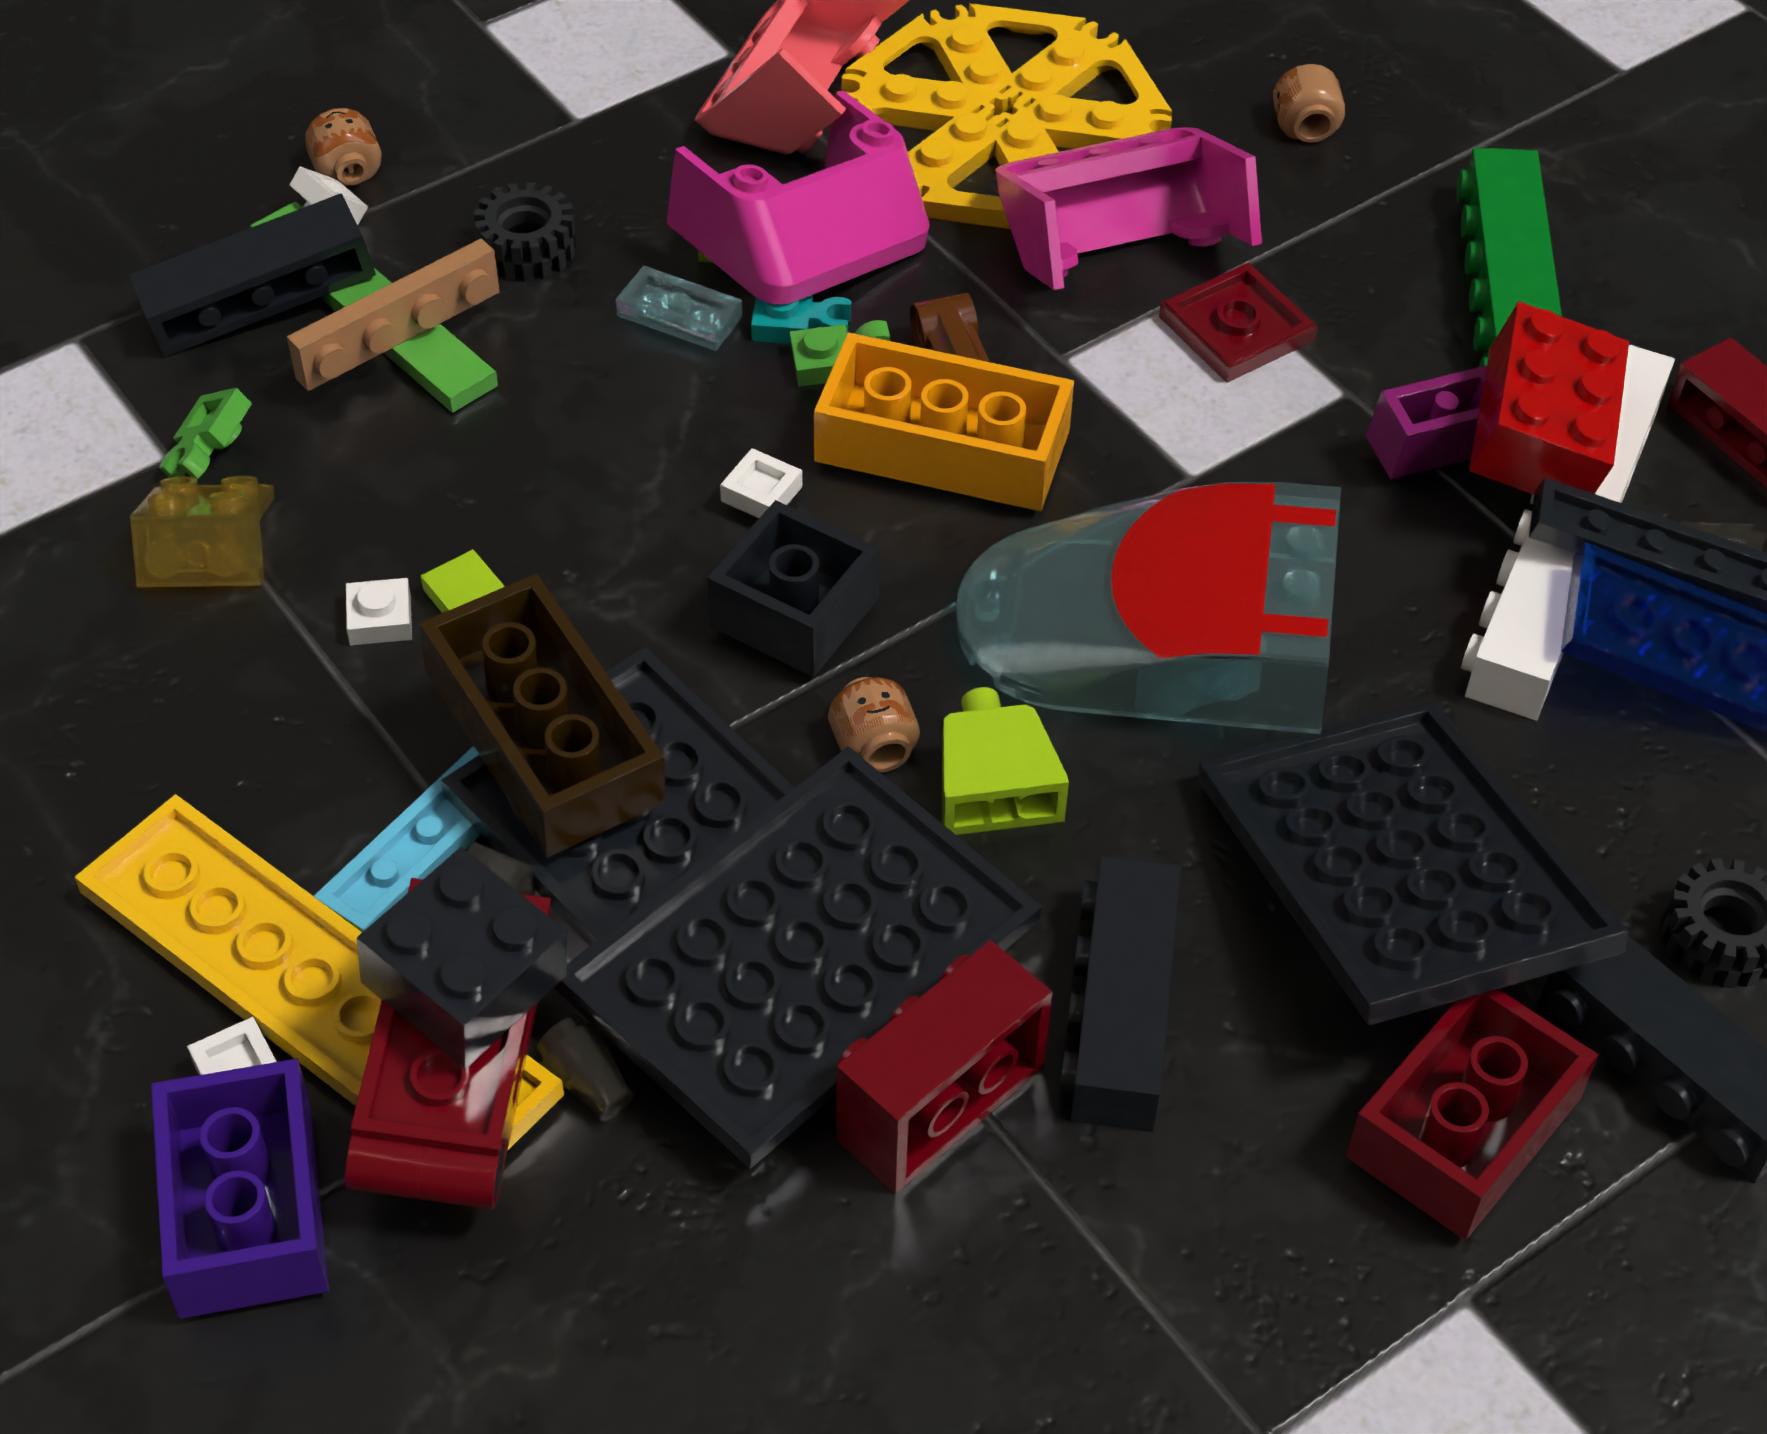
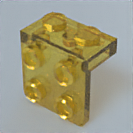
(200, 533)

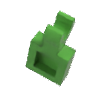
(818, 348)

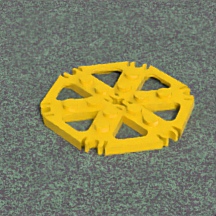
(984, 86)

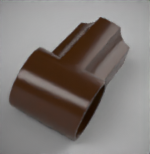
(947, 326)

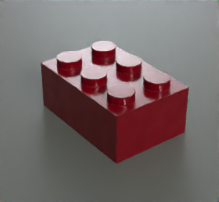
(941, 1064)
(1470, 1108)

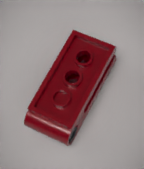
(428, 1122)

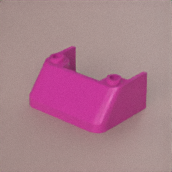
(1128, 193)
(812, 230)

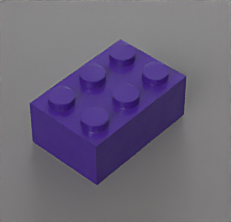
(238, 1189)

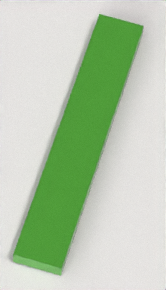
(431, 358)

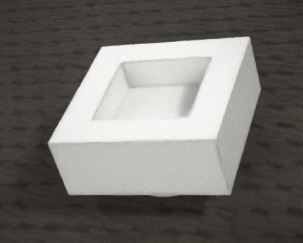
(317, 187)
(759, 482)
(378, 611)
(231, 1049)

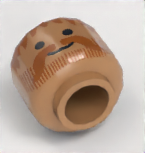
(1308, 103)
(343, 144)
(875, 722)

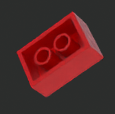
(1550, 402)

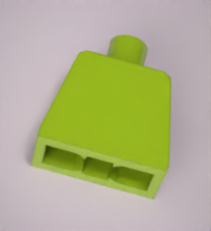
(999, 768)

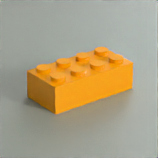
(943, 421)

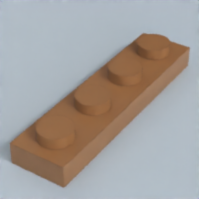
(393, 314)

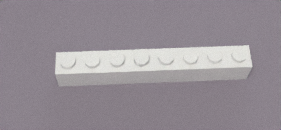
(1526, 622)

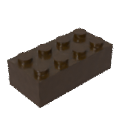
(543, 714)

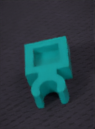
(775, 321)

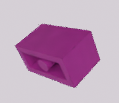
(1427, 423)

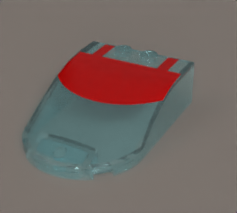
(1166, 607)

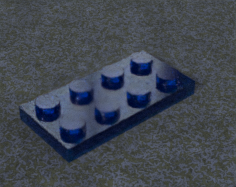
(1667, 635)

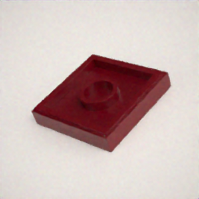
(1238, 322)

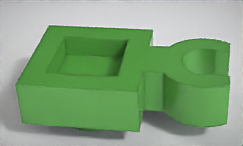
(209, 426)

